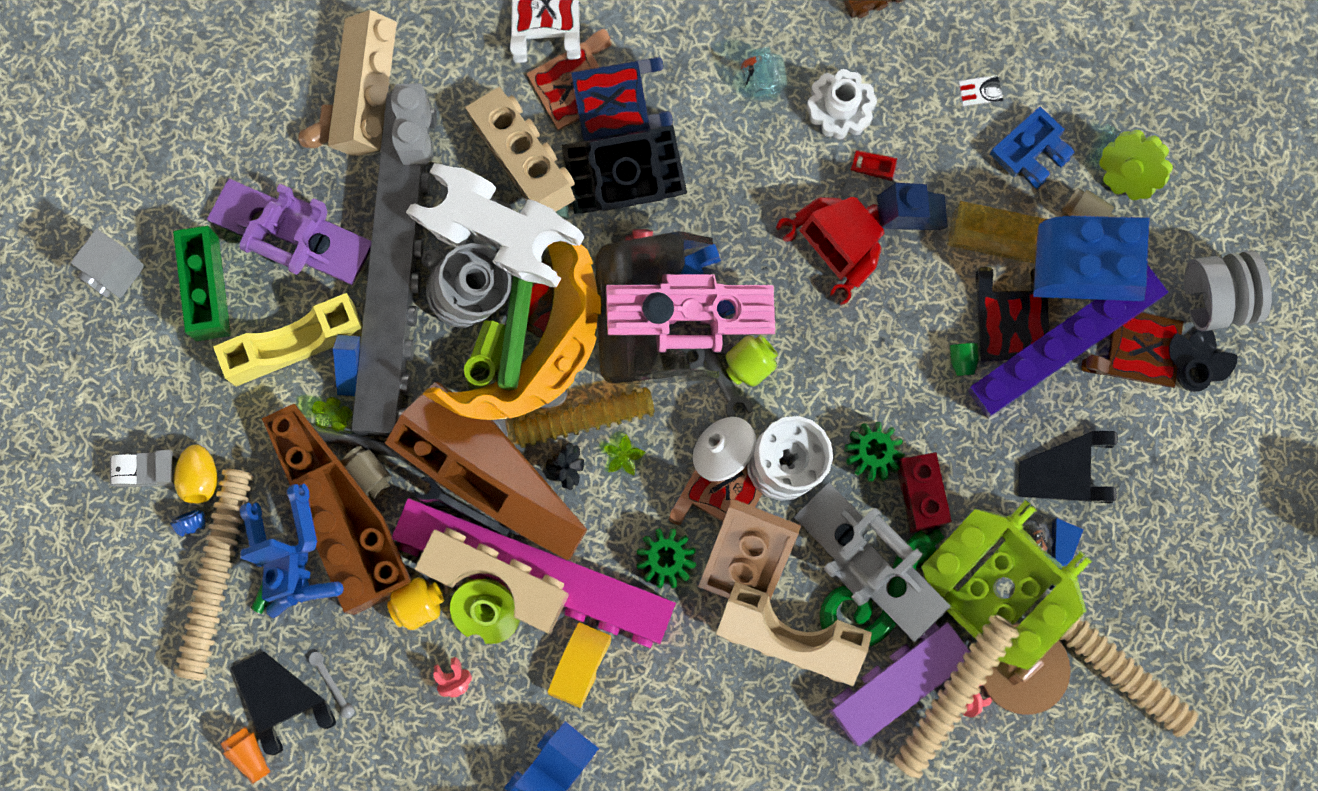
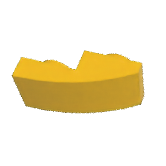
(579, 665)

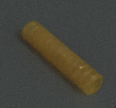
(583, 417)

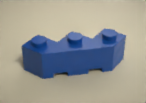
(558, 764)

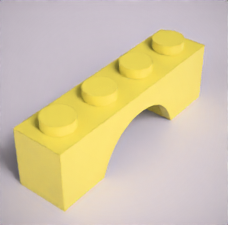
(262, 353)

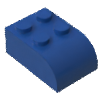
(1092, 258)

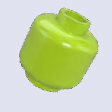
(751, 360)

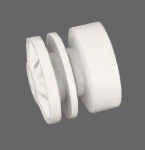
(795, 440)

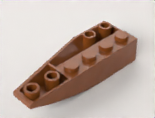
(486, 471)
(347, 525)

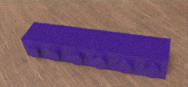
(1059, 348)

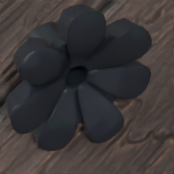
(566, 466)

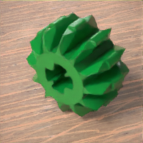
(878, 440)
(654, 558)

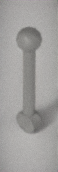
(317, 659)

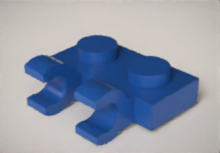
(1026, 142)

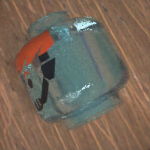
(764, 74)

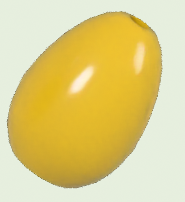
(195, 475)

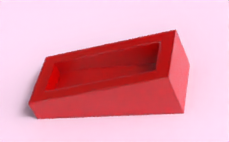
(875, 165)

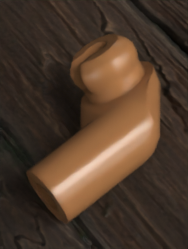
(318, 133)

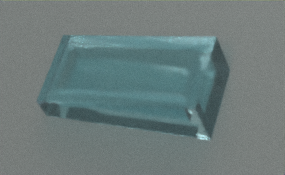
(1107, 135)

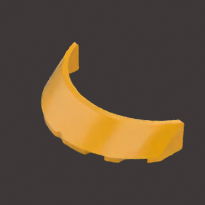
(556, 357)

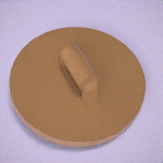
(1033, 689)

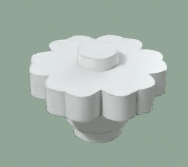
(841, 104)

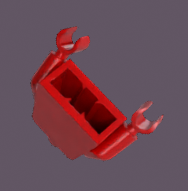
(842, 235)

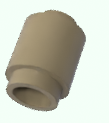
(1087, 204)
(367, 471)

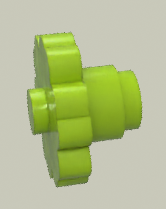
(1136, 165)

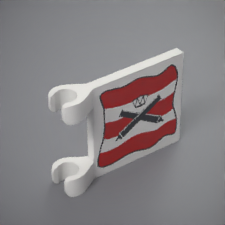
(544, 20)

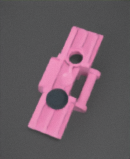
(689, 298)

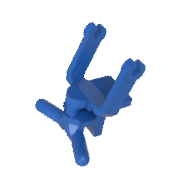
(284, 565)

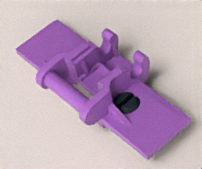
(294, 221)

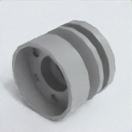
(1232, 289)

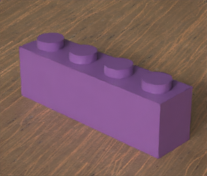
(900, 684)

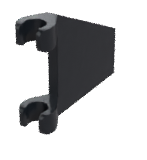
(1066, 471)
(441, 500)
(275, 697)

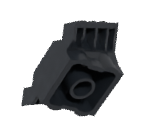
(624, 169)

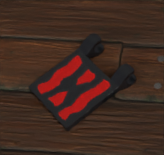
(1008, 318)

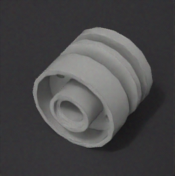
(467, 286)

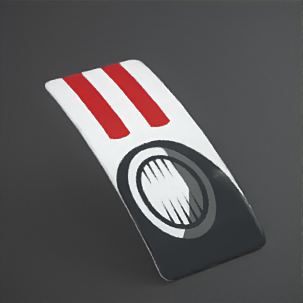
(981, 90)

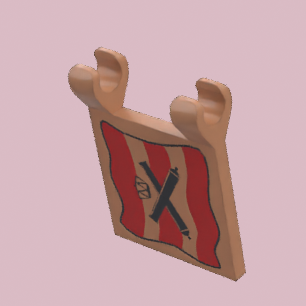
(555, 83)
(714, 496)

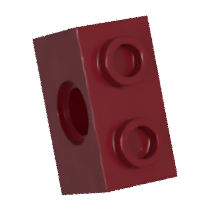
(923, 492)

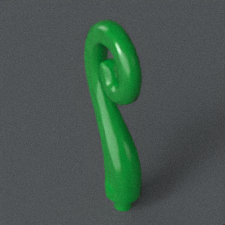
(897, 587)

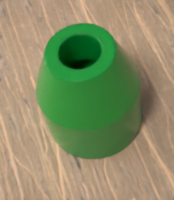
(964, 358)

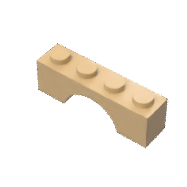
(451, 560)
(830, 652)

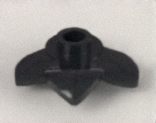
(1201, 355)

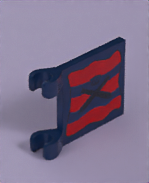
(614, 100)

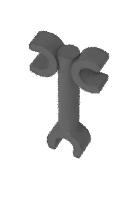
(724, 381)

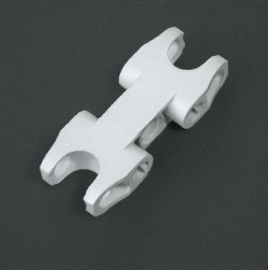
(517, 235)

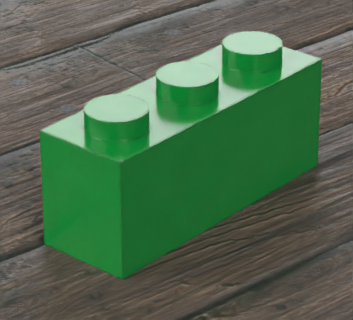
(201, 283)

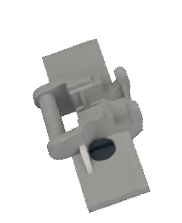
(862, 569)

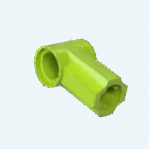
(486, 354)

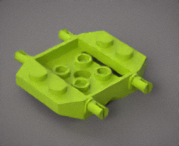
(1020, 561)

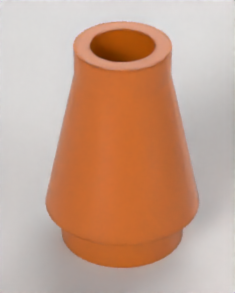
(245, 754)

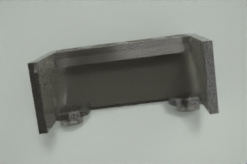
(643, 262)

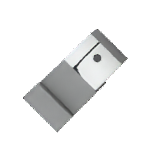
(143, 469)

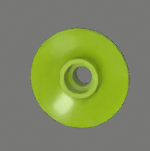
(474, 618)

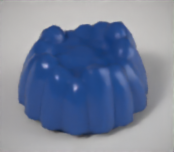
(189, 522)

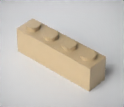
(362, 83)

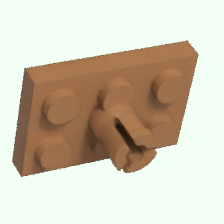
(749, 550)

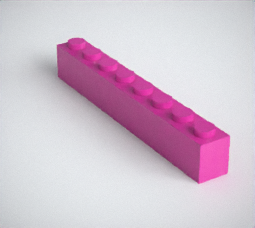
(590, 593)

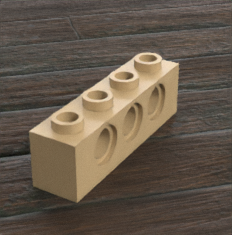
(498, 111)

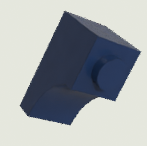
(911, 208)

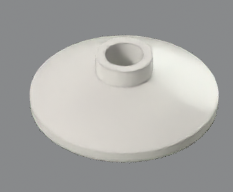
(724, 449)

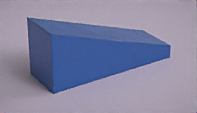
(346, 362)
(1065, 541)

